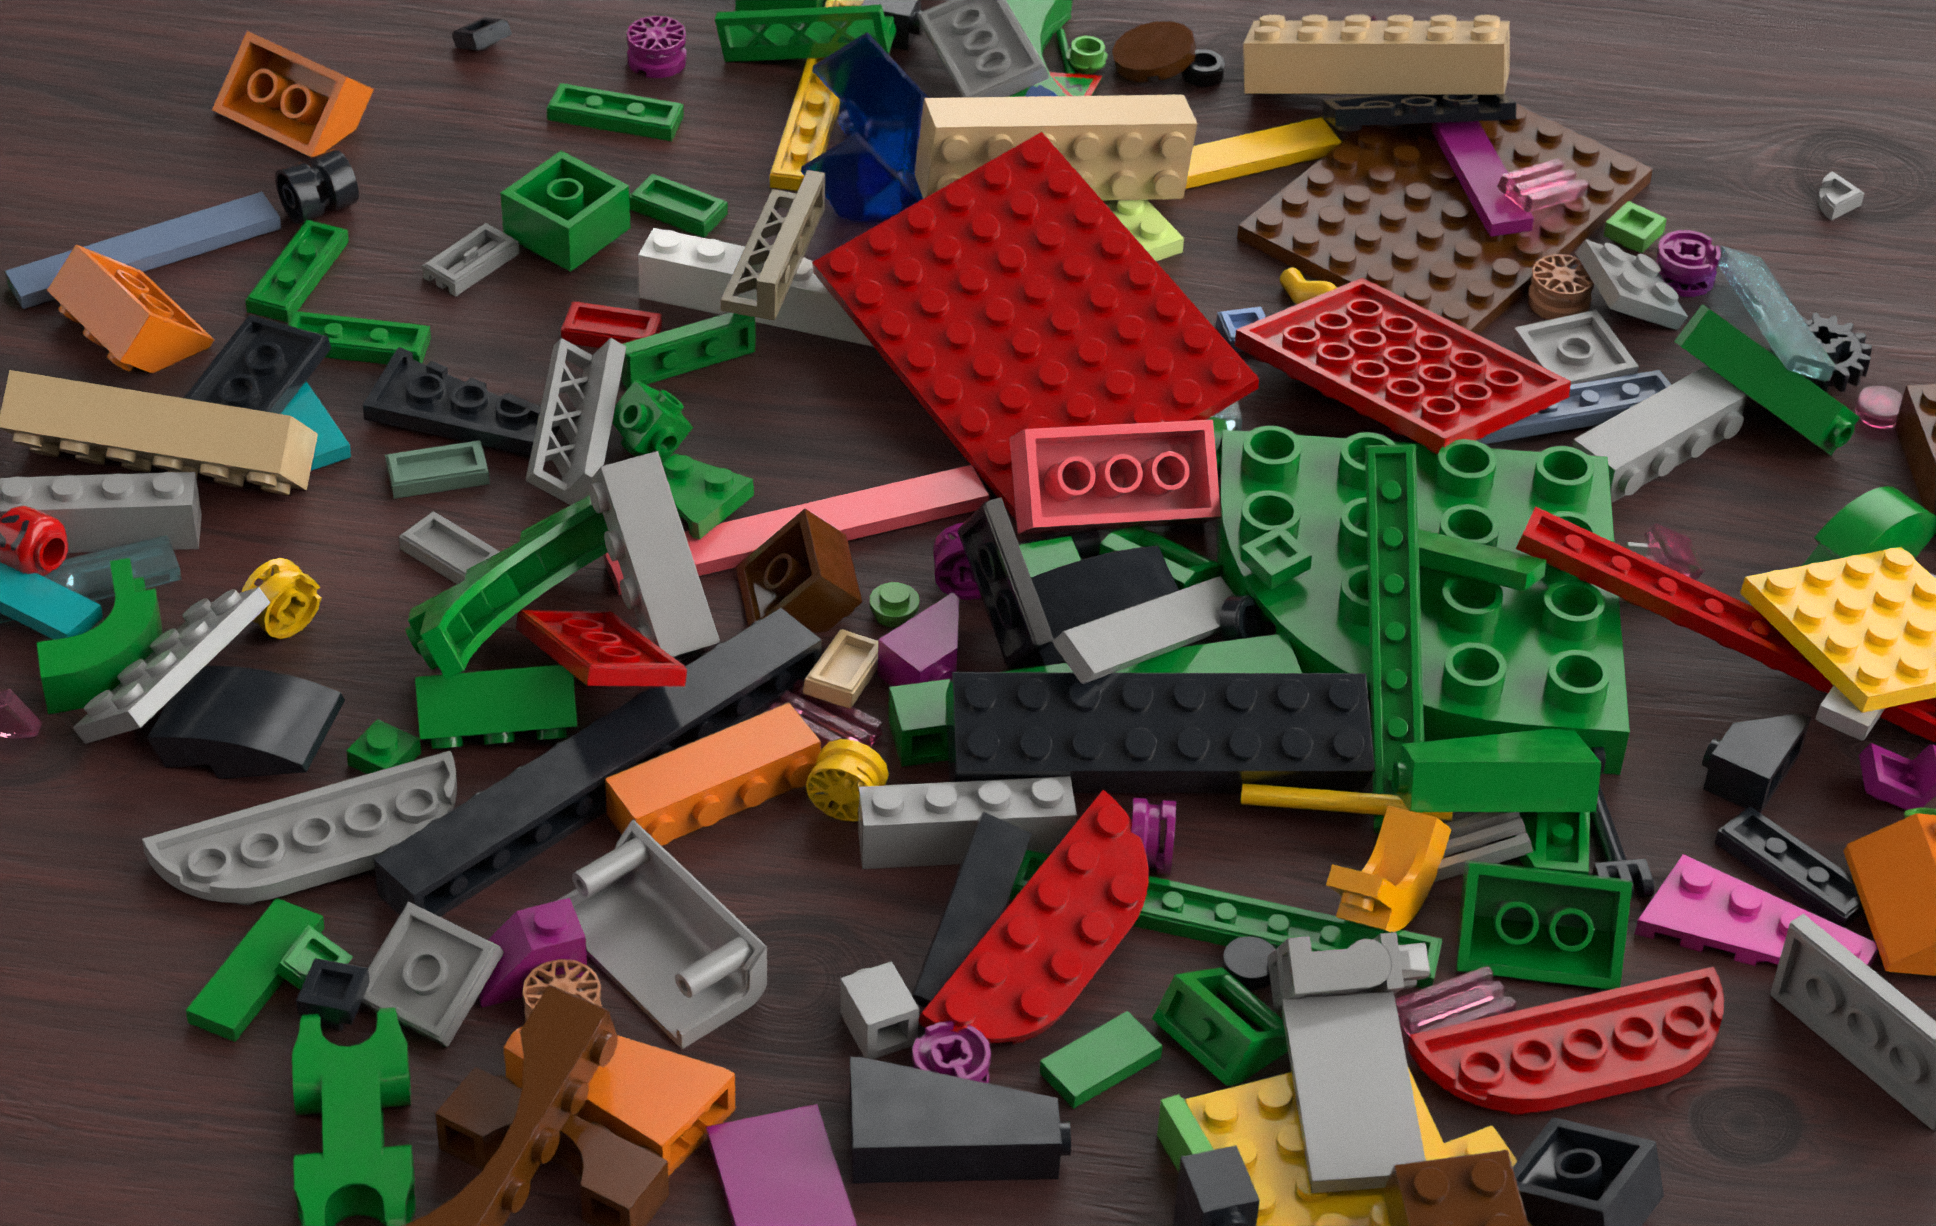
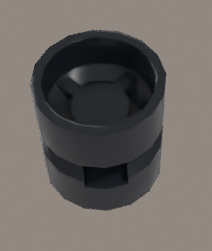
(321, 185)

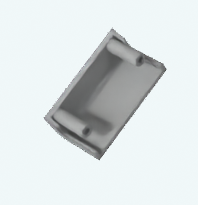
(667, 938)

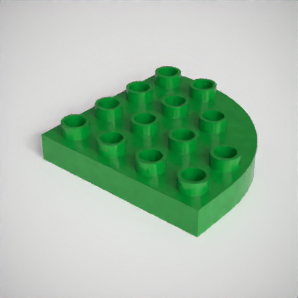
(1488, 651)

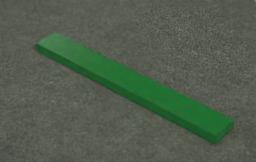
(1393, 608)
(1224, 916)

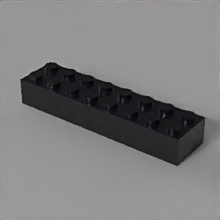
(1162, 730)

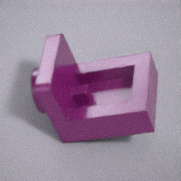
(1897, 778)

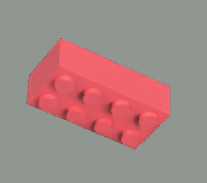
(1115, 476)

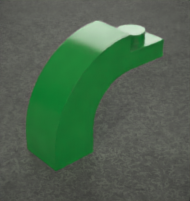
(1875, 523)
(88, 664)

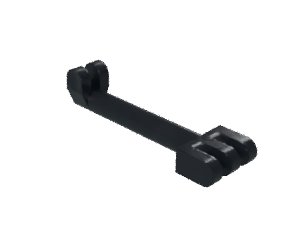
(1615, 860)

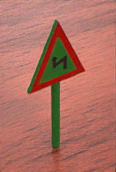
(1072, 83)

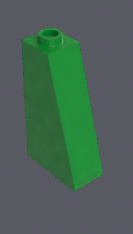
(1767, 380)
(1499, 773)

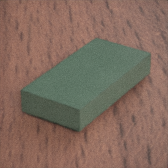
(437, 469)

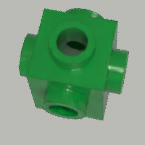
(650, 421)

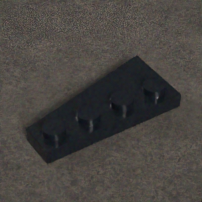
(1402, 109)
(445, 406)

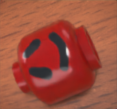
(32, 541)

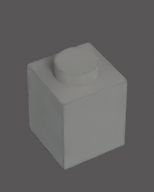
(879, 1010)

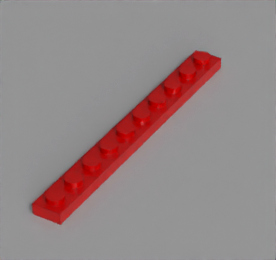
(1688, 605)

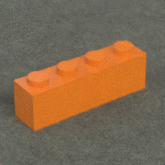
(714, 776)

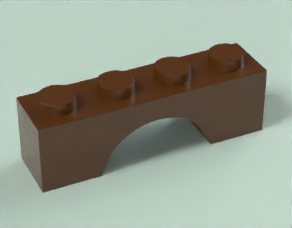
(617, 1178)

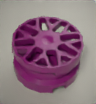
(656, 49)
(1688, 260)
(952, 566)
(1147, 825)
(965, 1052)

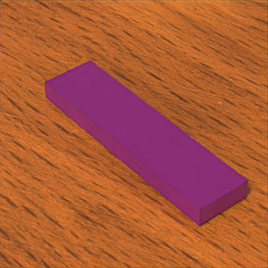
(1479, 174)

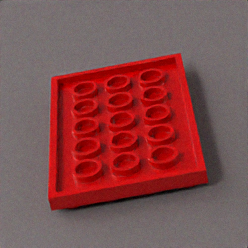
(1402, 365)

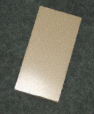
(843, 669)

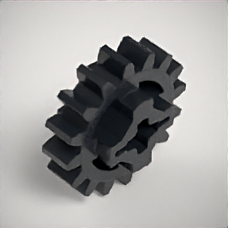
(1844, 349)

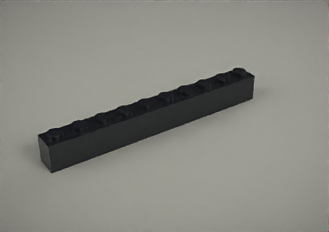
(567, 784)

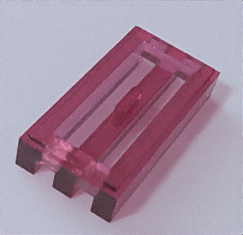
(1538, 180)
(832, 718)
(1450, 999)

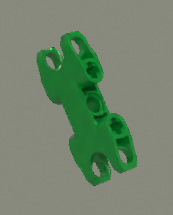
(350, 1091)

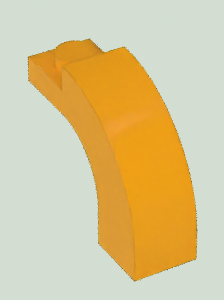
(1396, 875)

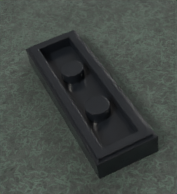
(1791, 866)

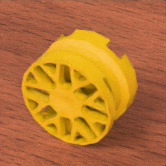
(291, 597)
(839, 774)

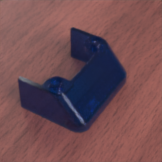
(881, 113)

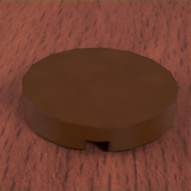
(1154, 50)

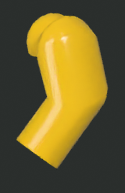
(1300, 289)

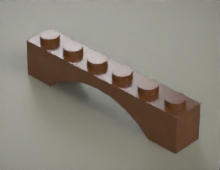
(561, 1051)

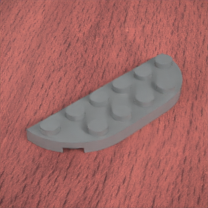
(304, 836)

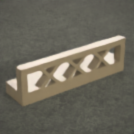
(783, 256)

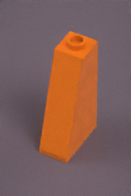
(650, 1096)

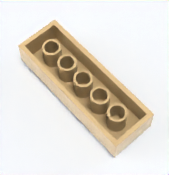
(1377, 55)
(1116, 143)
(157, 432)

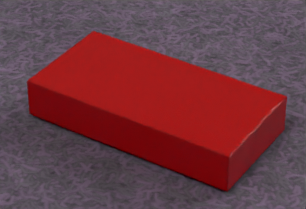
(595, 324)

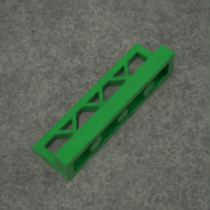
(799, 31)

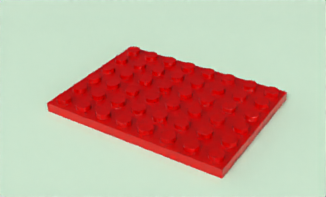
(1029, 311)

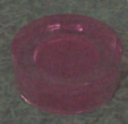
(1879, 406)

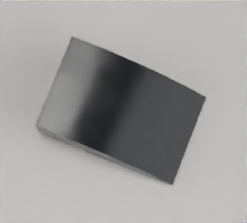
(1099, 588)
(245, 722)

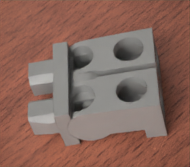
(1360, 969)

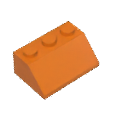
(290, 97)
(125, 312)
(1898, 891)

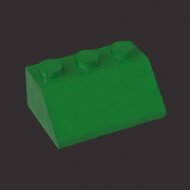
(496, 705)
(1543, 924)

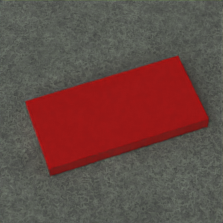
(600, 648)

